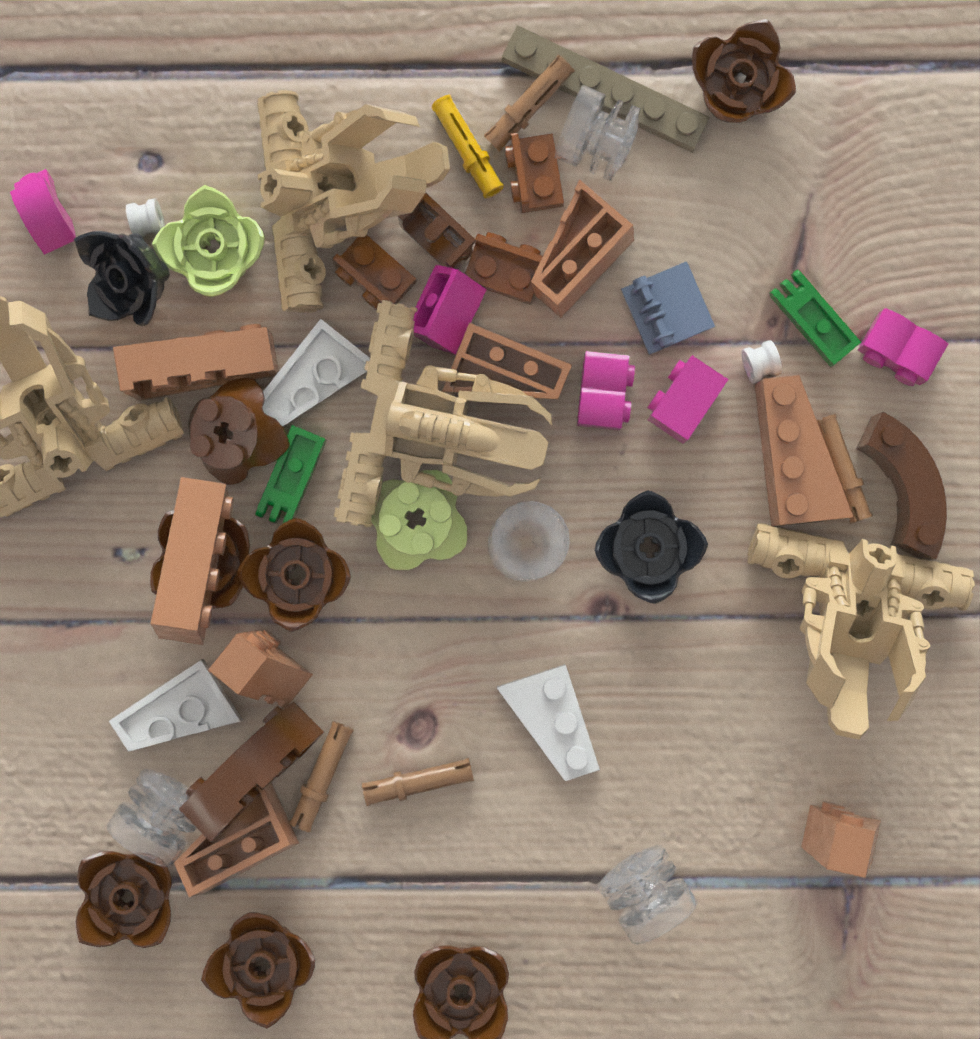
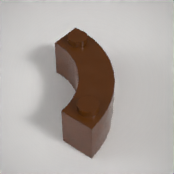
(916, 483)
(256, 763)

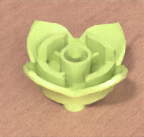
(206, 218)
(438, 539)

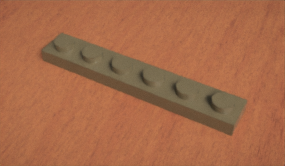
(658, 112)

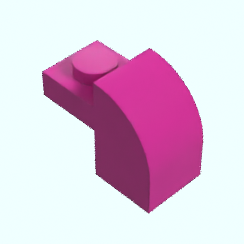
(42, 211)

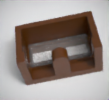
(438, 233)

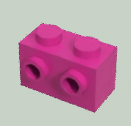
(446, 308)
(687, 398)

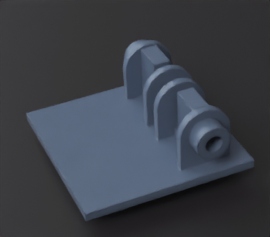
(667, 307)

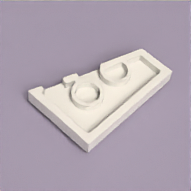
(313, 373)
(176, 709)
(554, 720)

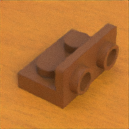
(536, 172)
(504, 267)
(373, 272)

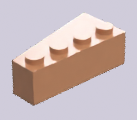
(195, 362)
(795, 457)
(191, 560)

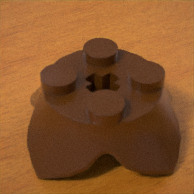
(749, 51)
(256, 436)
(235, 552)
(267, 578)
(106, 917)
(261, 994)
(443, 1014)

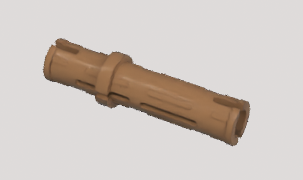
(527, 105)
(844, 468)
(321, 776)
(417, 782)

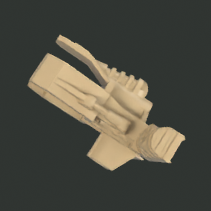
(330, 181)
(52, 418)
(430, 426)
(863, 616)

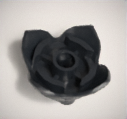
(126, 277)
(678, 541)

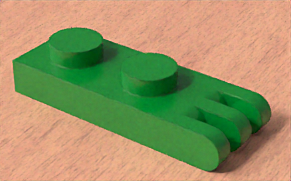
(815, 318)
(291, 475)

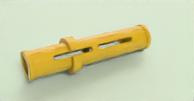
(474, 158)

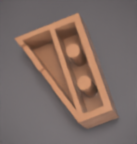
(581, 250)
(507, 363)
(258, 667)
(840, 839)
(249, 841)

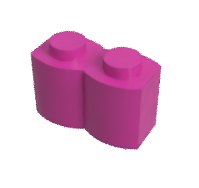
(902, 348)
(603, 391)

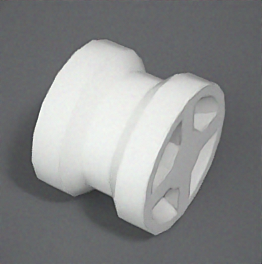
(145, 218)
(761, 361)

